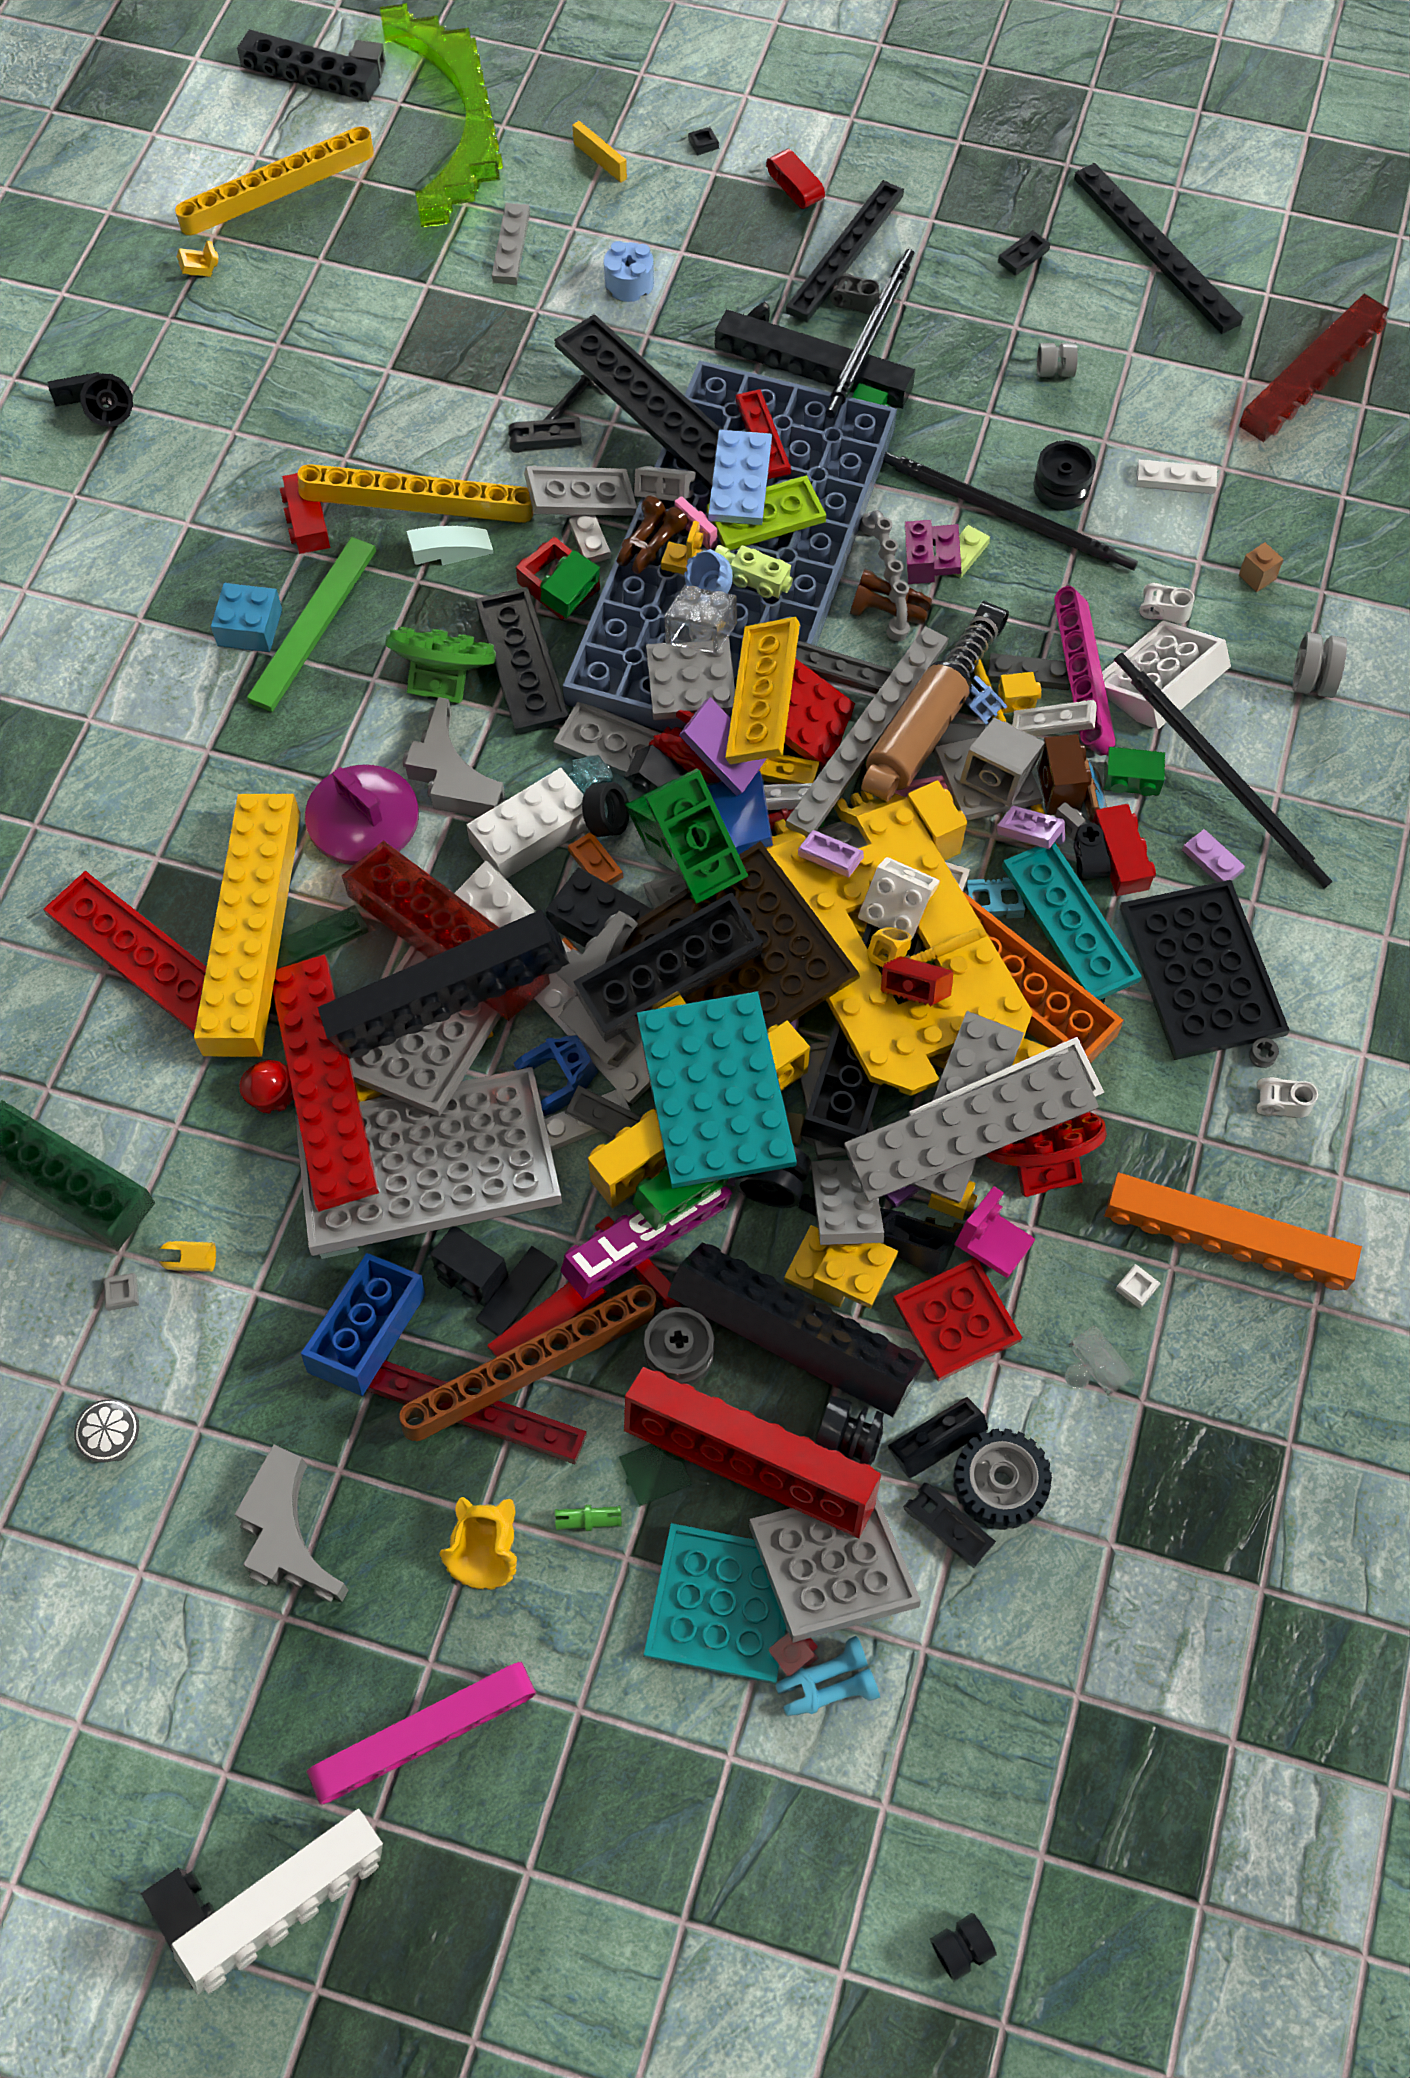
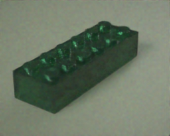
(69, 1179)

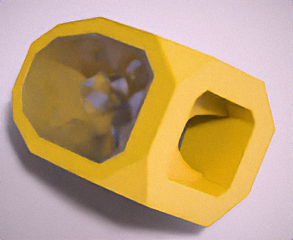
(888, 945)

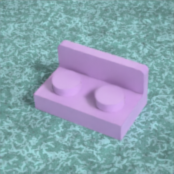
(1032, 827)

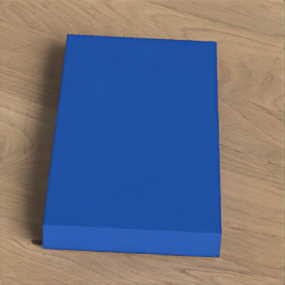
(744, 814)

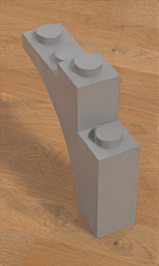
(451, 780)
(597, 952)
(280, 1548)

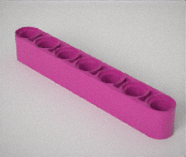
(1084, 665)
(420, 1733)

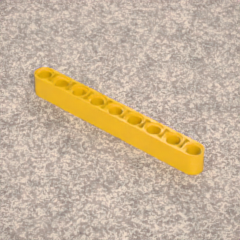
(274, 180)
(414, 493)

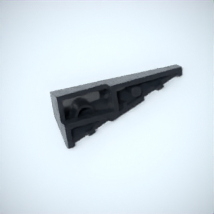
(917, 1241)

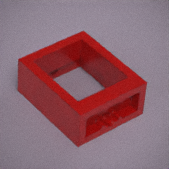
(539, 559)

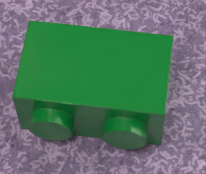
(569, 583)
(1134, 771)

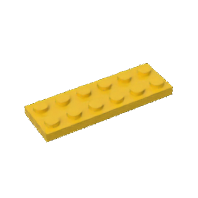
(763, 691)

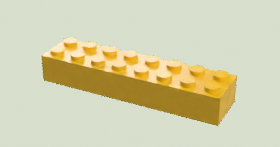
(639, 1150)

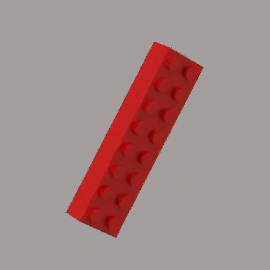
(751, 1451)

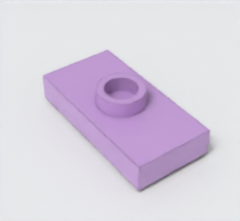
(830, 853)

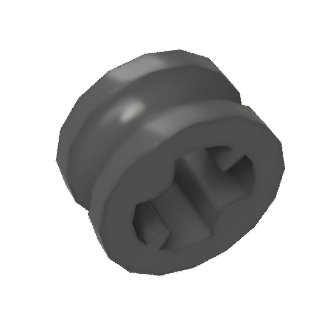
(1269, 1059)

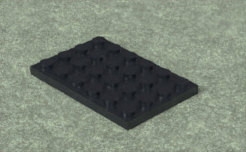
(1203, 969)

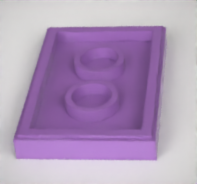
(708, 738)

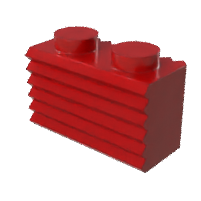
(916, 980)

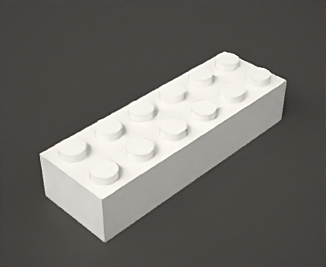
(277, 1902)

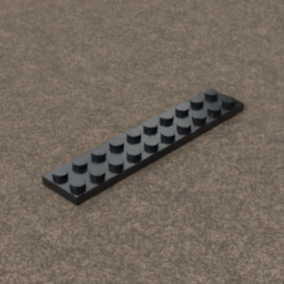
(643, 394)

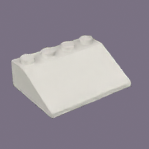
(1176, 660)

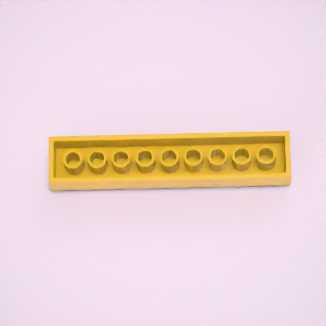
(248, 926)

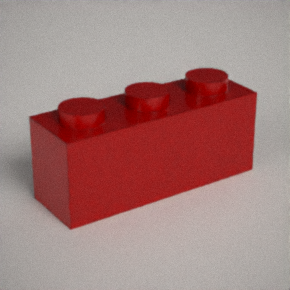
(306, 518)
(1127, 850)

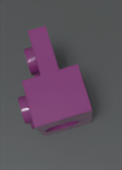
(921, 562)

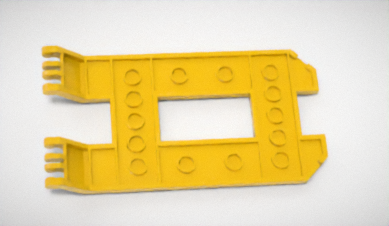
(885, 1036)

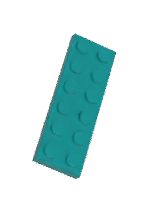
(1071, 921)

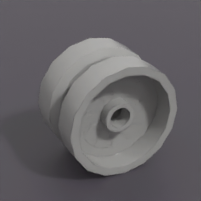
(1319, 664)

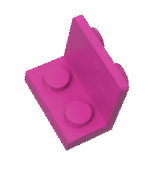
(994, 1238)

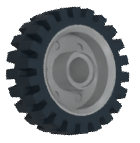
(997, 1503)

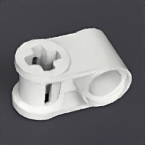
(1169, 604)
(1282, 1097)

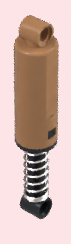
(930, 708)

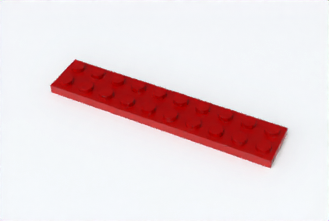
(322, 1088)

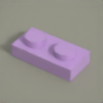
(1213, 857)

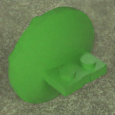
(439, 660)

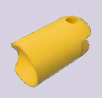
(194, 1256)

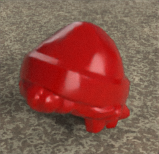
(267, 1086)

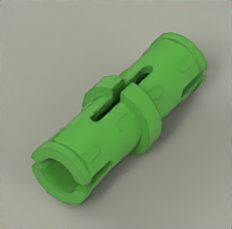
(588, 1517)

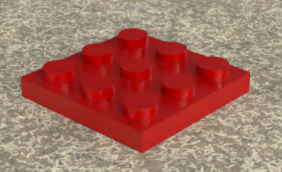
(815, 716)
(957, 1319)

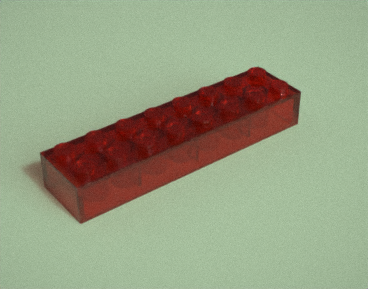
(425, 913)

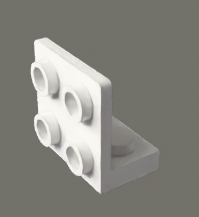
(897, 896)

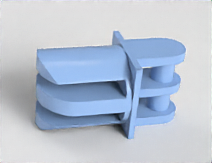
(985, 703)

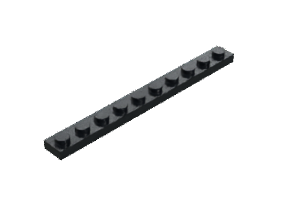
(1158, 248)

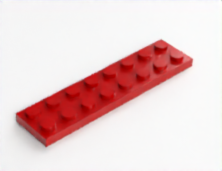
(131, 946)

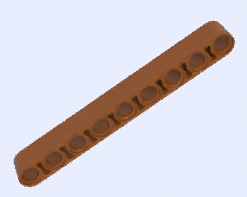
(522, 1374)

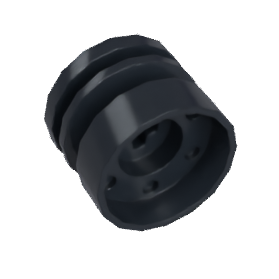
(850, 1435)

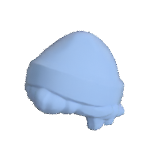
(709, 571)

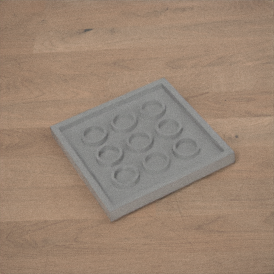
(830, 1577)

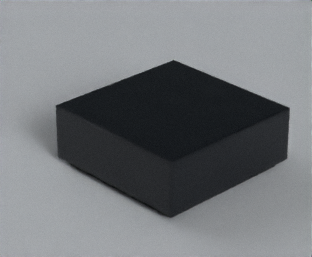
(703, 140)

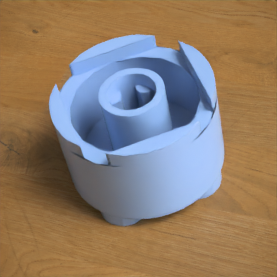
(628, 270)

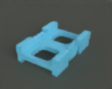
(994, 888)

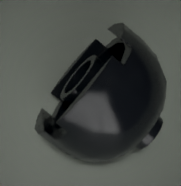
(111, 388)

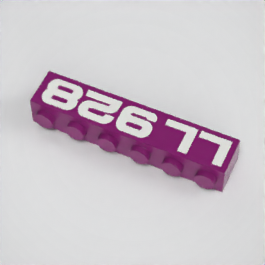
(629, 1243)

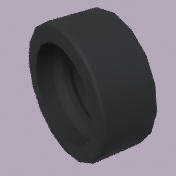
(594, 809)

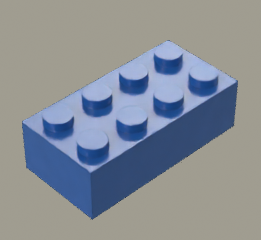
(363, 1324)

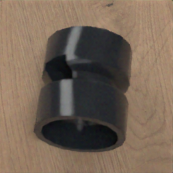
(963, 1946)

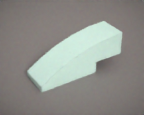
(448, 544)

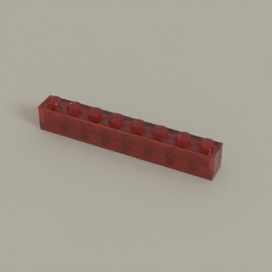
(1314, 368)

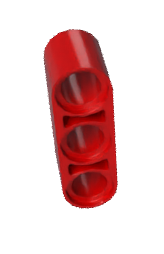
(795, 178)

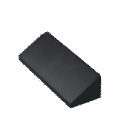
(938, 1437)

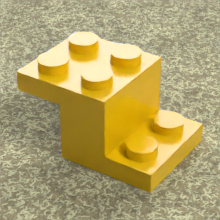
(840, 1269)

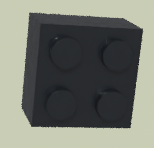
(468, 1266)

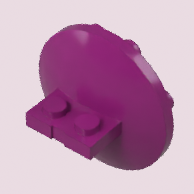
(359, 810)

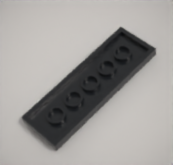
(522, 660)

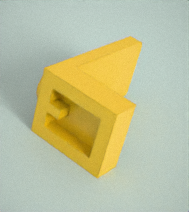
(676, 555)

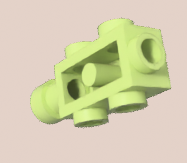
(758, 571)

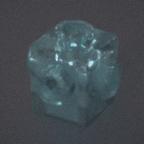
(590, 771)

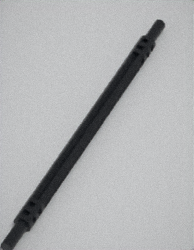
(869, 334)
(1008, 510)
(1223, 770)

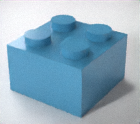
(246, 617)

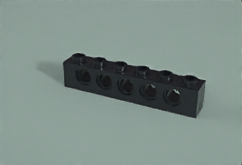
(308, 65)

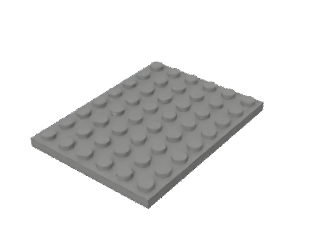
(445, 1171)

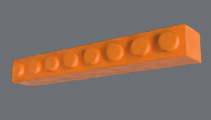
(1233, 1232)

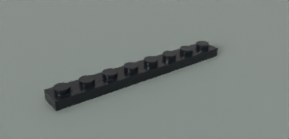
(844, 251)

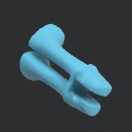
(851, 1659)

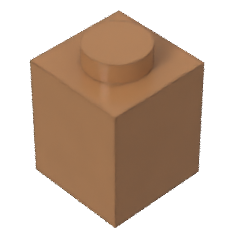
(1261, 567)

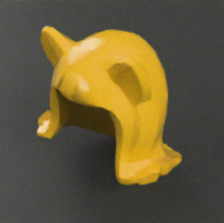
(482, 1545)

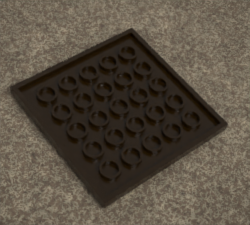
(798, 956)

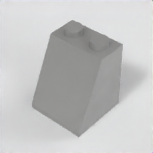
(1001, 761)

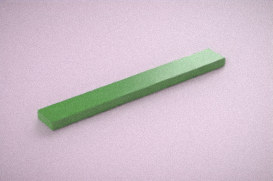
(311, 624)

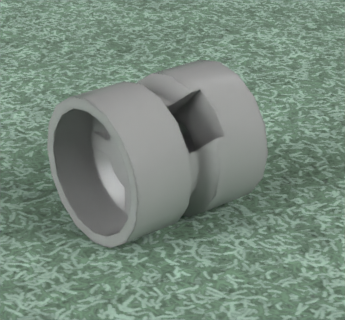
(1048, 359)

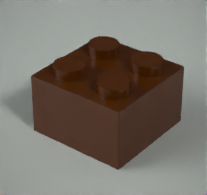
(1063, 773)

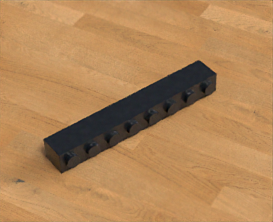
(808, 356)

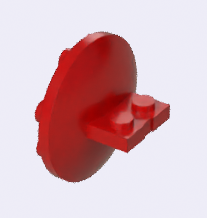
(1053, 1155)

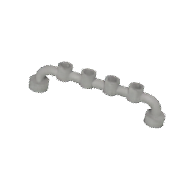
(879, 526)

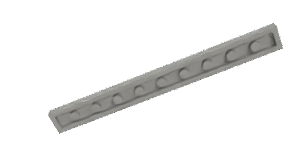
(865, 733)

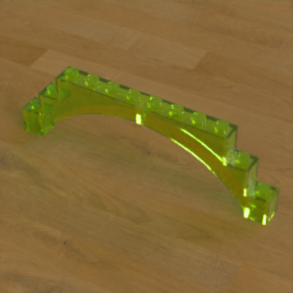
(476, 154)

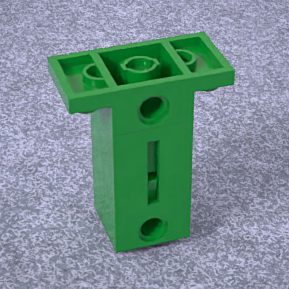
(688, 835)

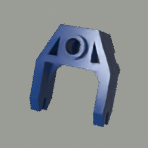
(573, 1061)

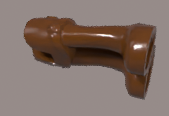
(654, 513)
(865, 597)

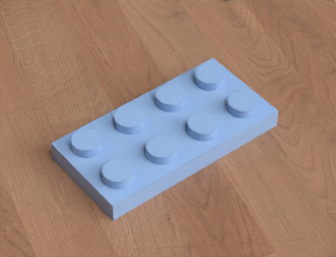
(740, 477)

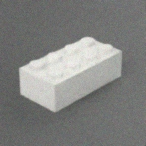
(529, 824)

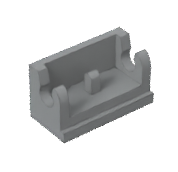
(663, 483)

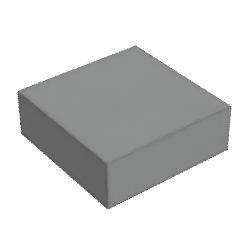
(121, 1291)

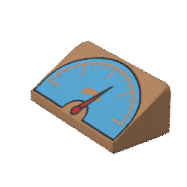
(1095, 793)

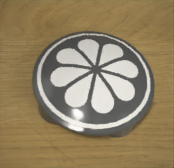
(106, 1431)

